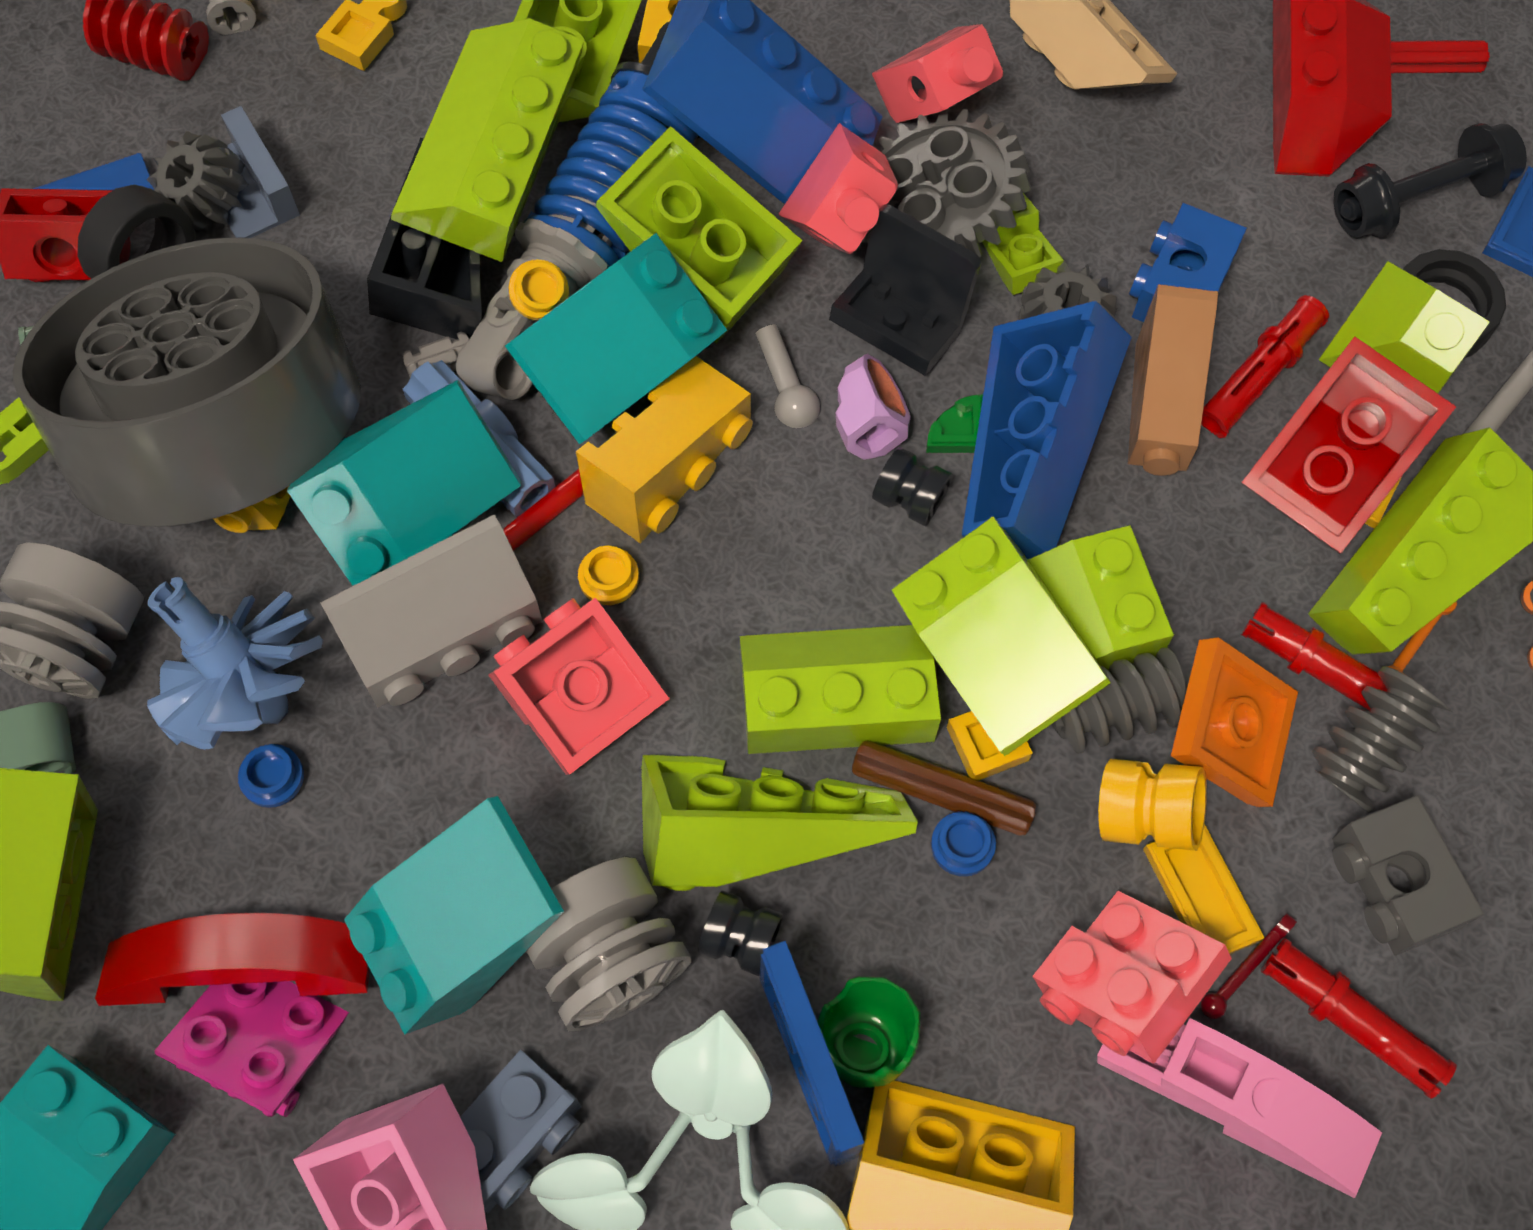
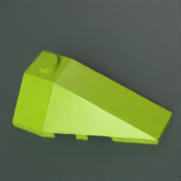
(730, 829)

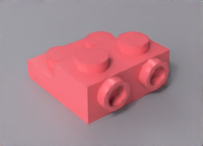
(577, 683)
(1130, 976)

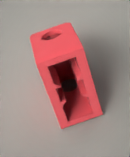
(949, 68)
(842, 192)

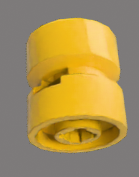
(1159, 805)

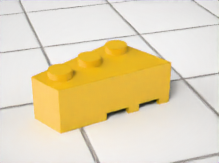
(664, 449)

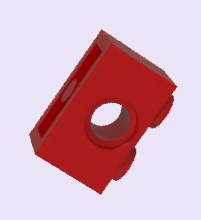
(42, 232)

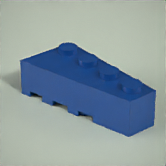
(1040, 419)

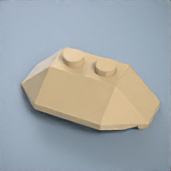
(1090, 43)

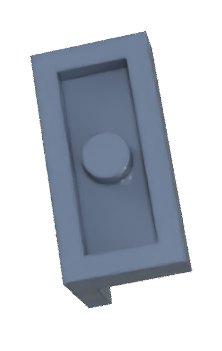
(267, 197)

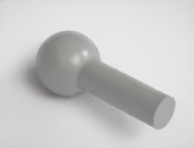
(796, 404)

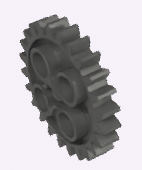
(958, 177)

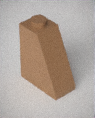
(1171, 378)

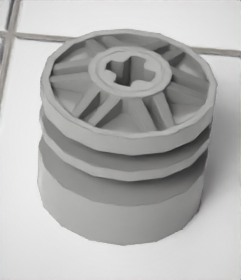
(59, 617)
(607, 954)

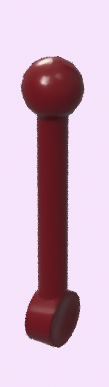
(1214, 1004)

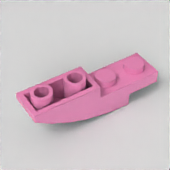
(1257, 1104)

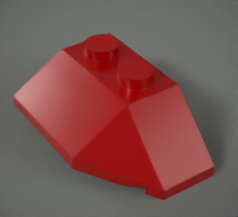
(1328, 82)

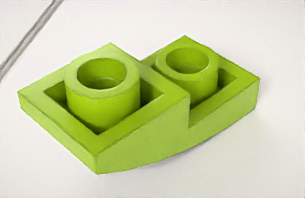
(1022, 250)

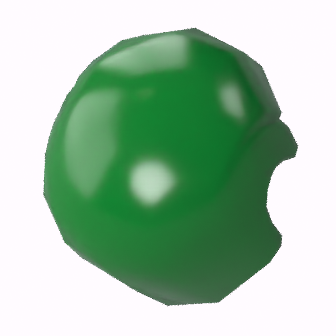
(876, 1010)

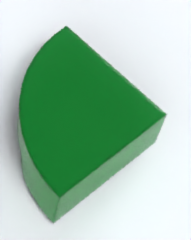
(956, 427)

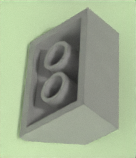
(434, 612)

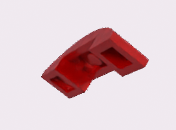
(232, 951)

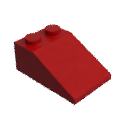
(1348, 445)

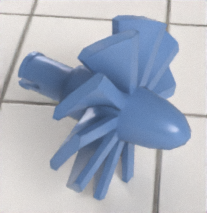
(227, 666)

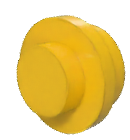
(537, 288)
(608, 575)

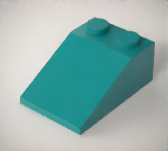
(616, 338)
(404, 483)
(453, 918)
(70, 1147)

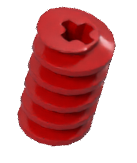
(146, 35)

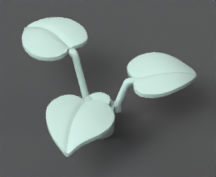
(721, 1090)

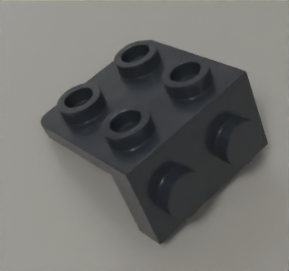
(909, 291)

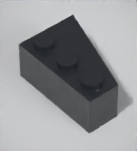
(425, 281)

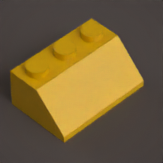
(959, 1166)

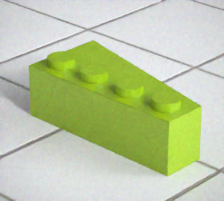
(1433, 546)

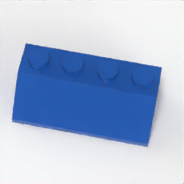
(753, 91)

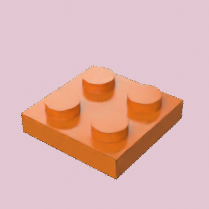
(1235, 722)

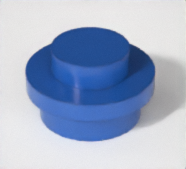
(270, 775)
(963, 844)

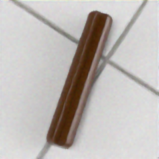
(943, 787)

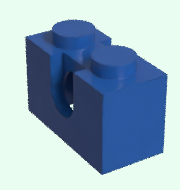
(1190, 255)

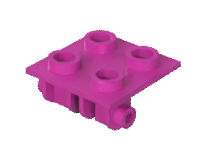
(253, 1041)

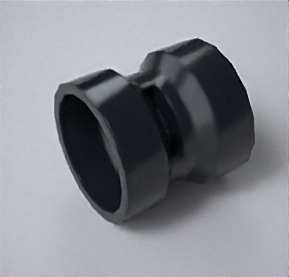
(912, 486)
(739, 932)

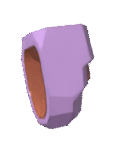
(870, 409)

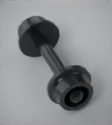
(1485, 155)

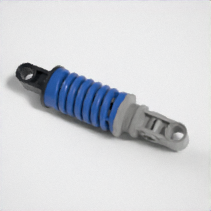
(566, 222)

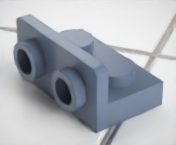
(513, 1124)

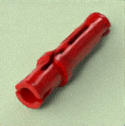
(1277, 349)
(1311, 654)
(1358, 1018)

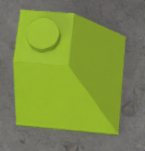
(1411, 327)

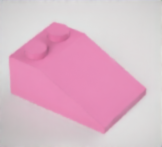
(397, 1169)

